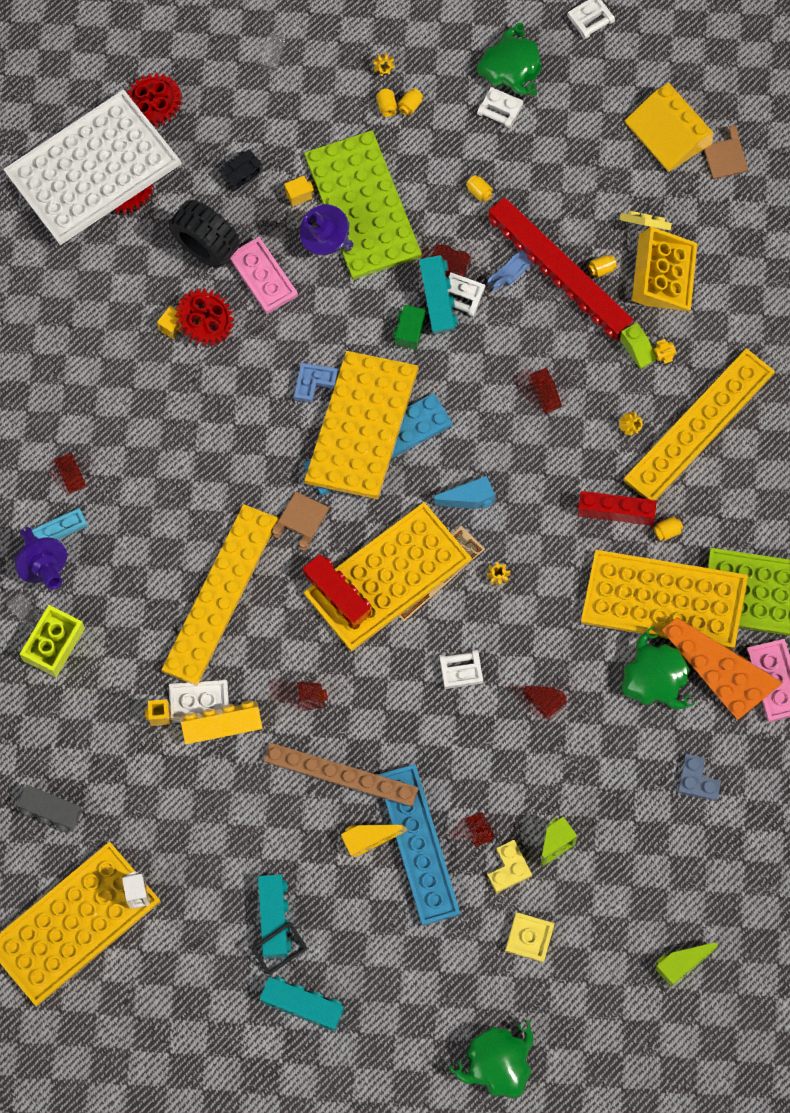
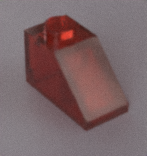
(545, 390)
(312, 695)
(546, 700)

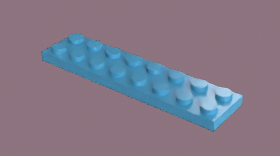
(419, 423)
(422, 853)

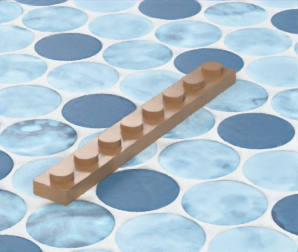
(341, 774)

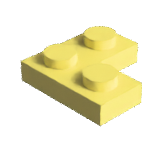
(645, 219)
(514, 869)

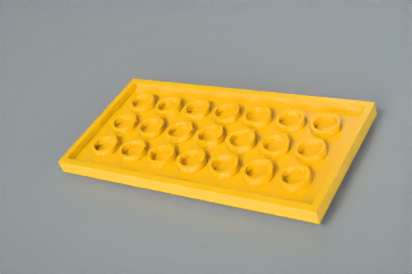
(361, 425)
(395, 573)
(646, 593)
(70, 925)

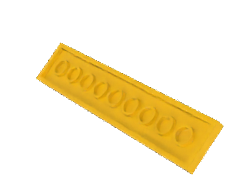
(699, 426)
(219, 595)

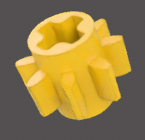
(380, 61)
(664, 351)
(630, 423)
(498, 569)

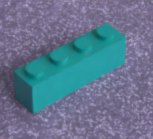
(437, 294)
(273, 915)
(302, 1004)

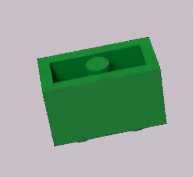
(410, 327)

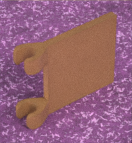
(727, 156)
(302, 517)

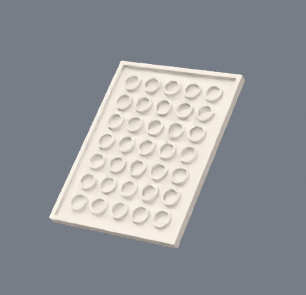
(92, 167)

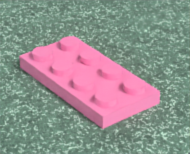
(263, 275)
(775, 660)

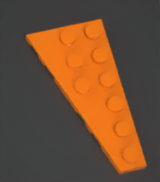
(729, 675)

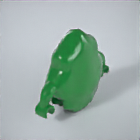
(512, 62)
(656, 674)
(498, 1061)

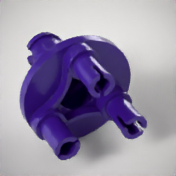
(325, 230)
(40, 560)

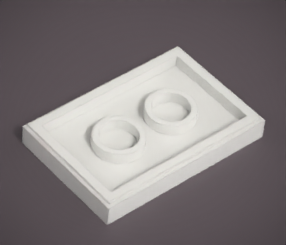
(192, 698)

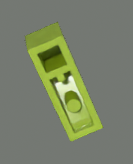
(680, 963)

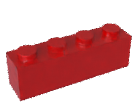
(617, 508)
(337, 590)

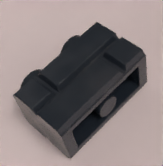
(241, 169)

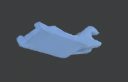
(510, 271)

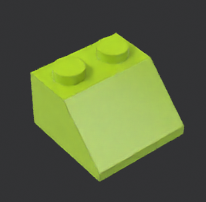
(558, 840)

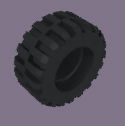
(204, 233)

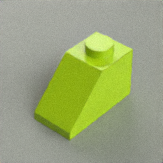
(638, 345)

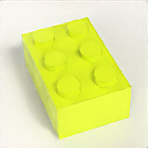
(52, 641)

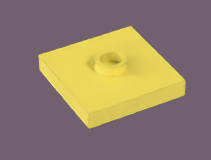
(529, 937)

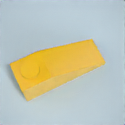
(367, 837)

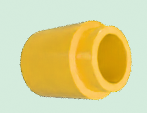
(410, 101)
(386, 102)
(479, 188)
(602, 266)
(668, 528)

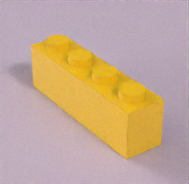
(221, 722)

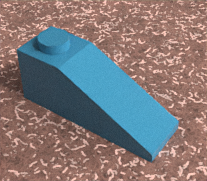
(470, 495)

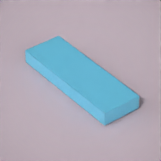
(62, 525)

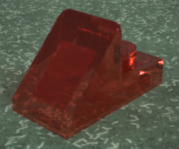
(70, 473)
(479, 829)

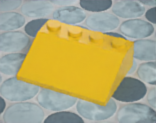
(669, 127)
(664, 270)

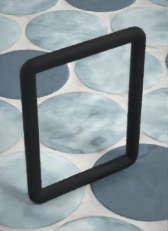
(289, 924)

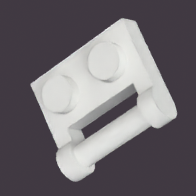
(587, 12)
(503, 103)
(467, 289)
(464, 674)

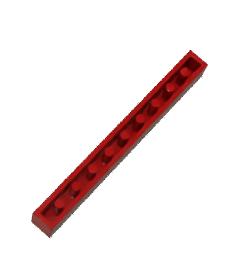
(559, 268)

